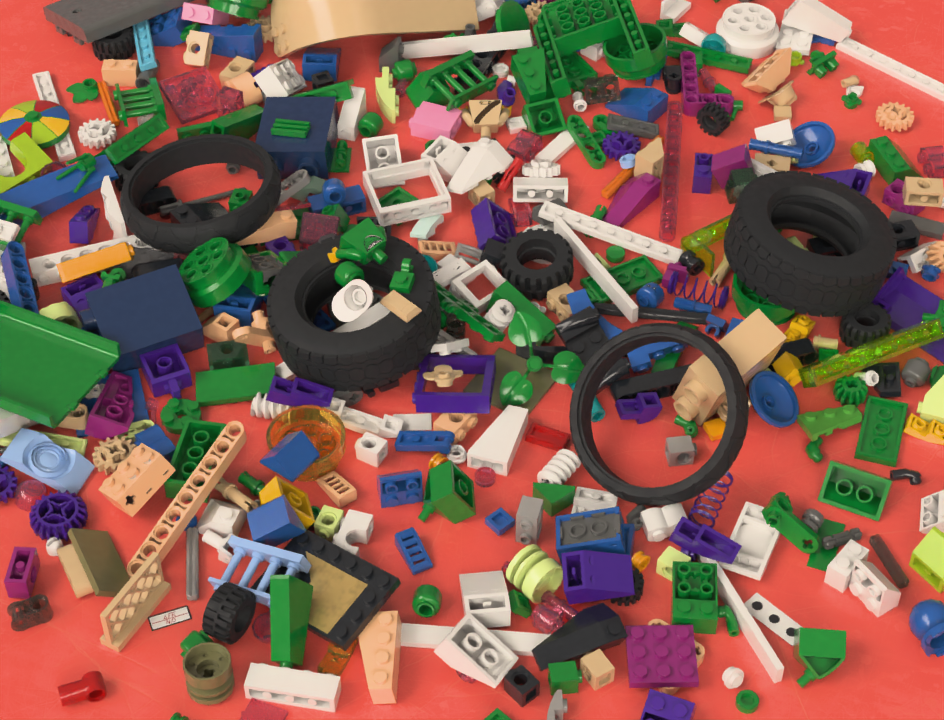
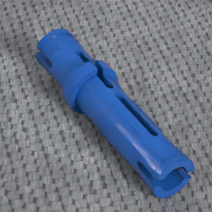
(778, 149)

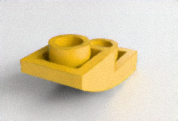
(799, 328)
(921, 429)

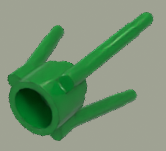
(85, 163)

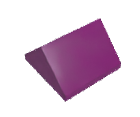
(730, 160)

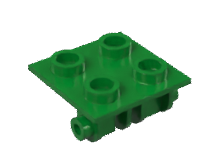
(341, 157)

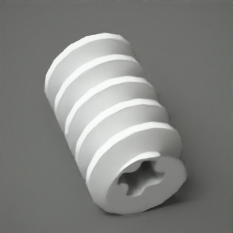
(500, 314)
(269, 409)
(559, 468)

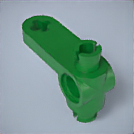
(780, 516)

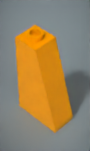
(95, 261)

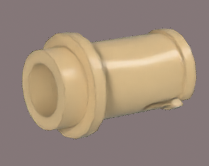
(824, 342)

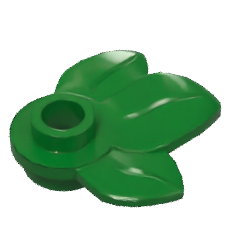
(84, 90)

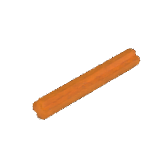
(108, 103)

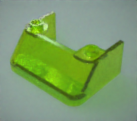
(703, 237)

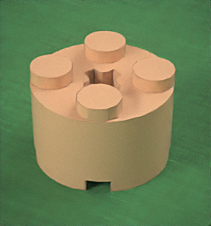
(245, 83)

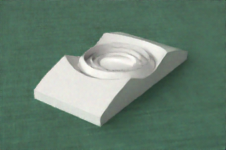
(112, 209)
(756, 542)

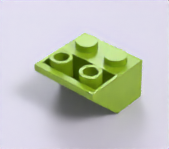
(929, 559)

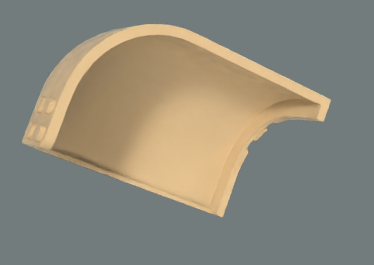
(312, 22)

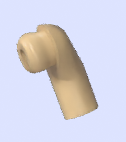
(852, 80)

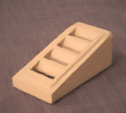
(434, 248)
(339, 499)

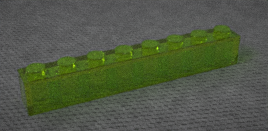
(871, 353)

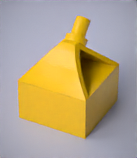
(297, 498)

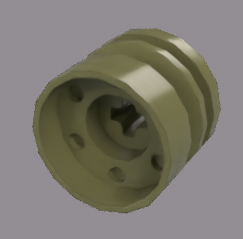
(208, 673)

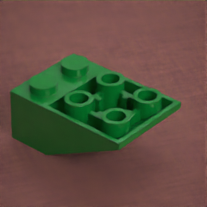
(695, 596)

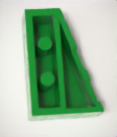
(530, 74)

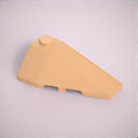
(279, 224)

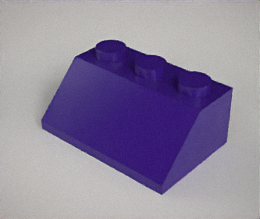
(492, 222)

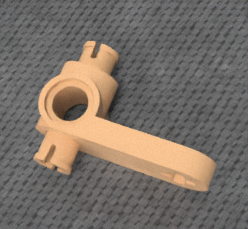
(257, 335)

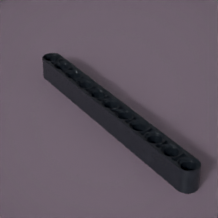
(667, 381)

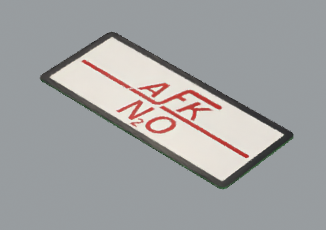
(169, 618)

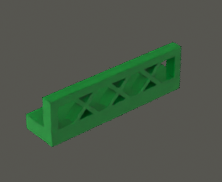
(340, 90)

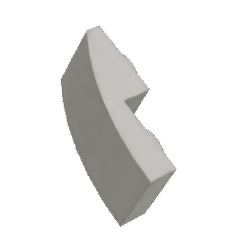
(557, 707)

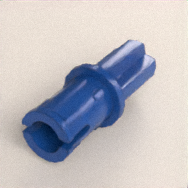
(693, 306)

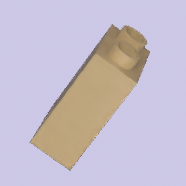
(752, 349)

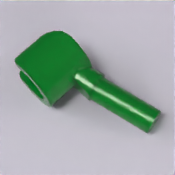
(737, 106)

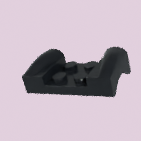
(584, 336)

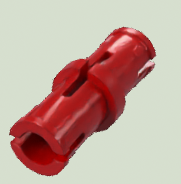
(511, 172)

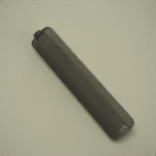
(889, 561)

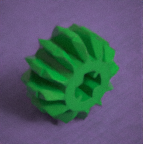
(850, 390)

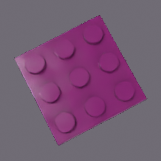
(661, 656)

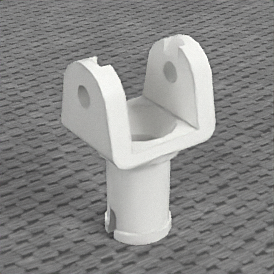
(219, 543)

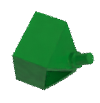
(448, 494)
(818, 652)

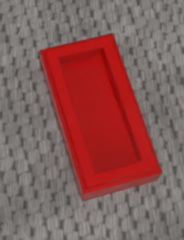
(547, 437)

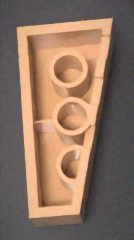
(381, 655)

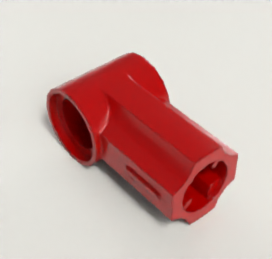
(89, 688)

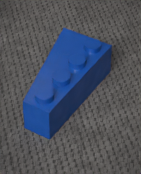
(235, 40)

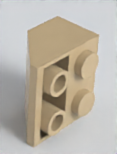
(650, 159)

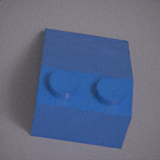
(640, 104)

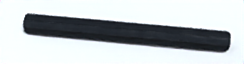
(655, 313)

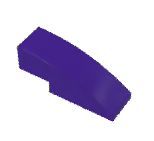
(298, 392)
(704, 541)

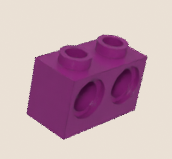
(894, 198)

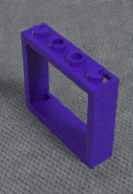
(456, 401)

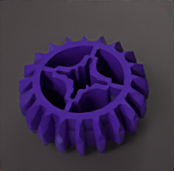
(57, 514)

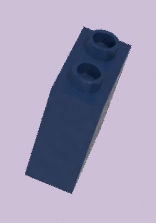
(294, 153)
(144, 316)

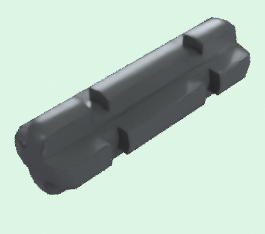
(841, 538)

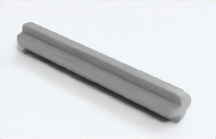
(192, 564)

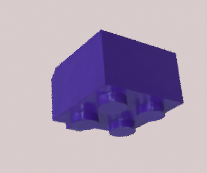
(166, 371)

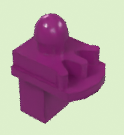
(670, 269)

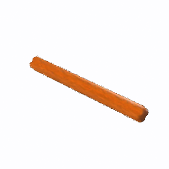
(620, 179)

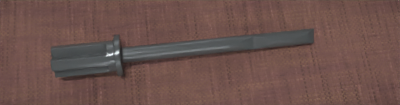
(164, 210)

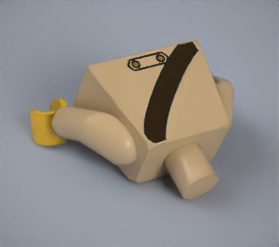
(485, 116)

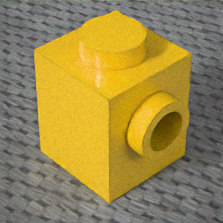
(787, 367)

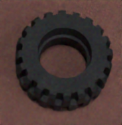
(533, 246)

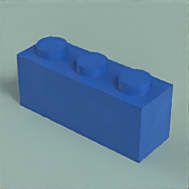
(353, 204)

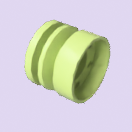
(534, 572)

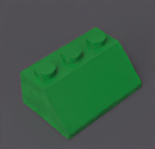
(891, 160)
(855, 490)

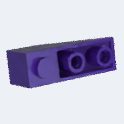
(83, 224)

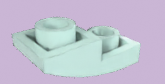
(426, 227)

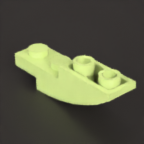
(386, 95)

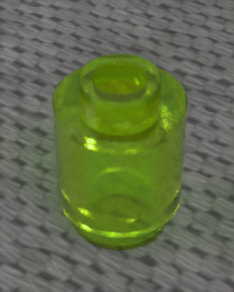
(861, 152)

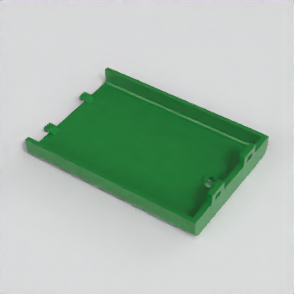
(48, 364)

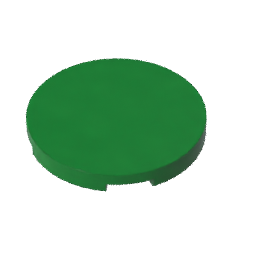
(511, 18)

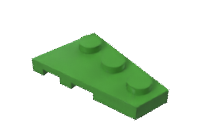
(828, 419)

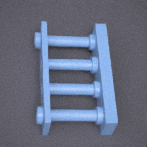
(259, 553)

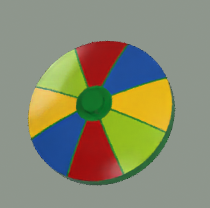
(41, 120)

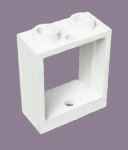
(462, 292)

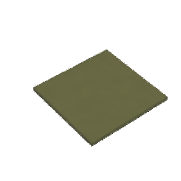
(510, 362)

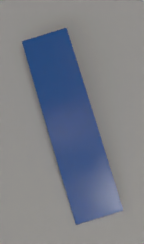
(49, 194)

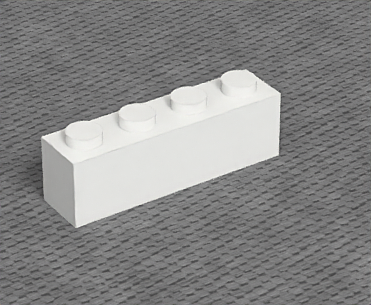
(293, 687)

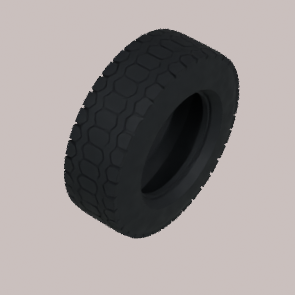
(797, 276)
(357, 356)

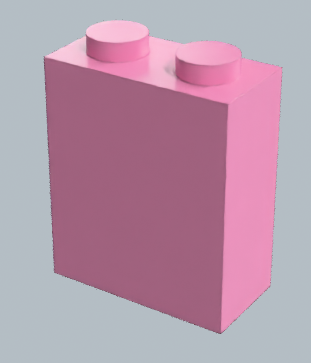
(204, 14)
(434, 120)

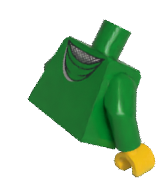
(362, 244)

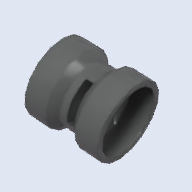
(813, 519)

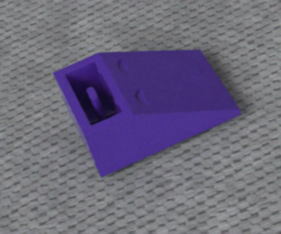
(855, 178)
(75, 292)
(596, 576)
(667, 707)

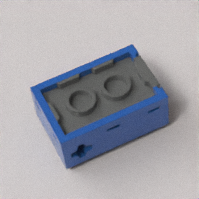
(591, 531)

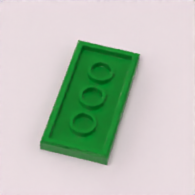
(629, 275)
(233, 384)
(881, 431)

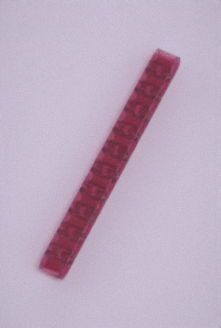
(671, 171)

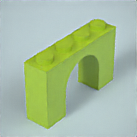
(30, 156)

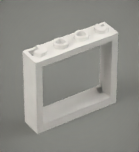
(410, 210)

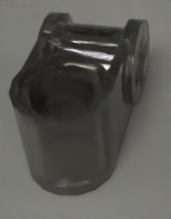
(30, 611)

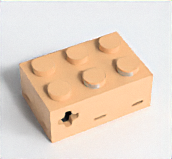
(136, 479)

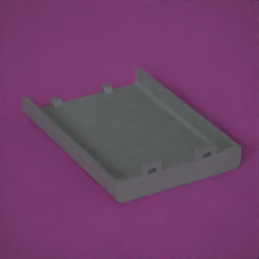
(99, 18)

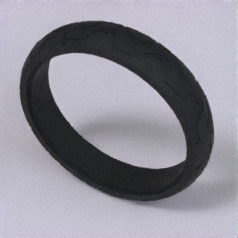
(187, 154)
(586, 389)

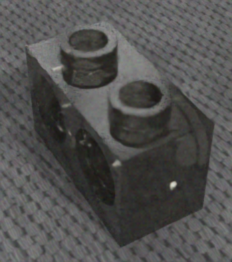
(602, 94)

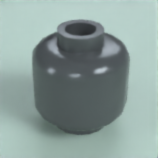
(915, 372)

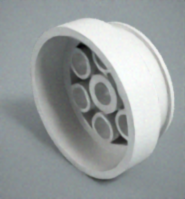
(749, 30)

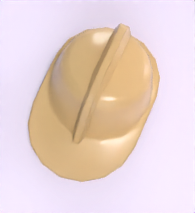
(783, 97)

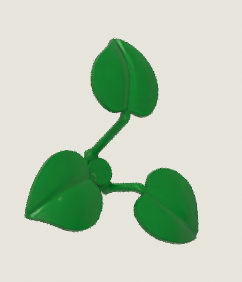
(515, 388)

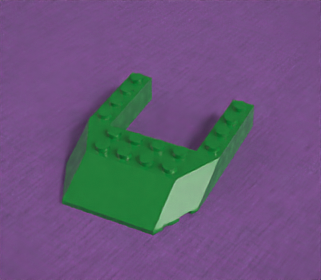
(576, 24)

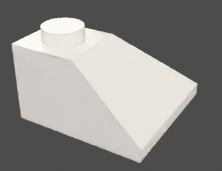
(222, 518)

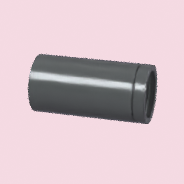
(143, 77)

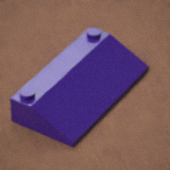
(906, 303)

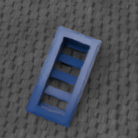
(407, 539)

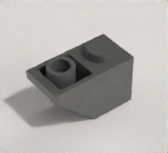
(391, 53)

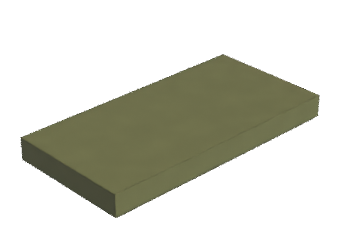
(99, 561)

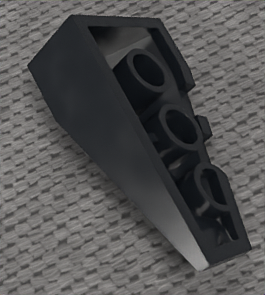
(584, 633)

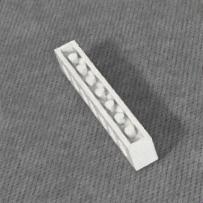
(45, 268)

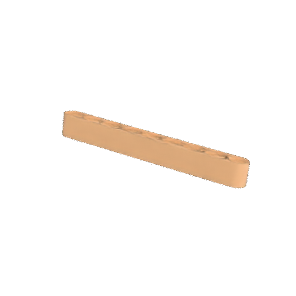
(191, 491)

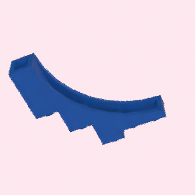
(639, 357)

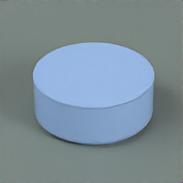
(627, 161)

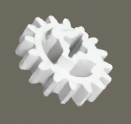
(97, 133)
(541, 168)

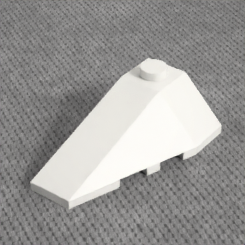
(480, 163)

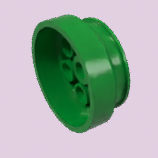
(241, 8)
(620, 59)
(214, 271)
(749, 301)

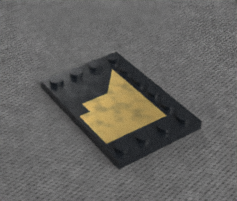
(344, 588)

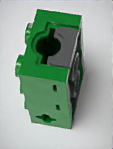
(263, 271)

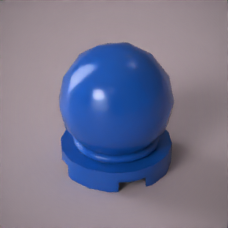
(928, 625)

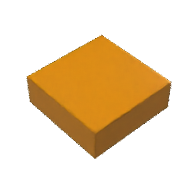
(714, 428)

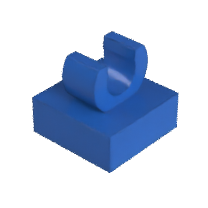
(716, 323)

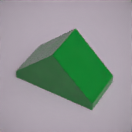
(554, 496)

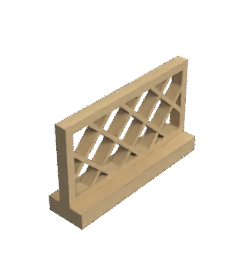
(137, 605)

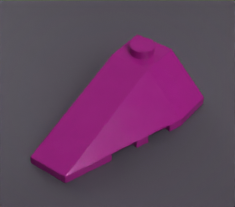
(113, 408)

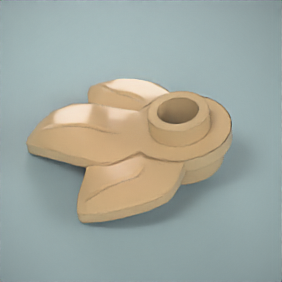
(443, 375)

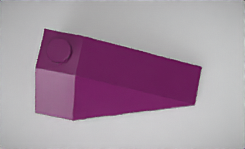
(632, 199)

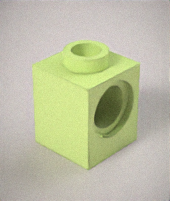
(328, 522)
(665, 561)

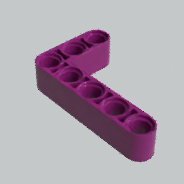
(690, 96)

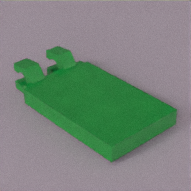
(576, 71)

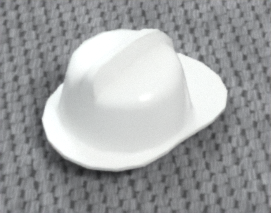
(352, 300)

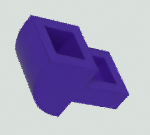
(643, 408)

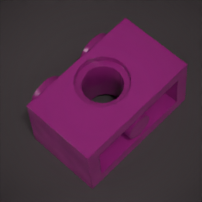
(22, 572)

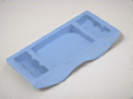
(47, 462)

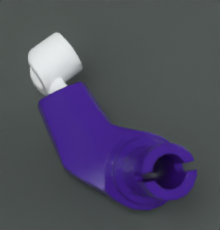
(506, 92)

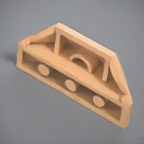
(770, 72)

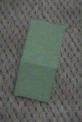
(313, 187)

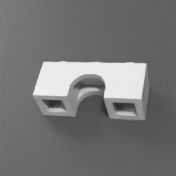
(354, 529)

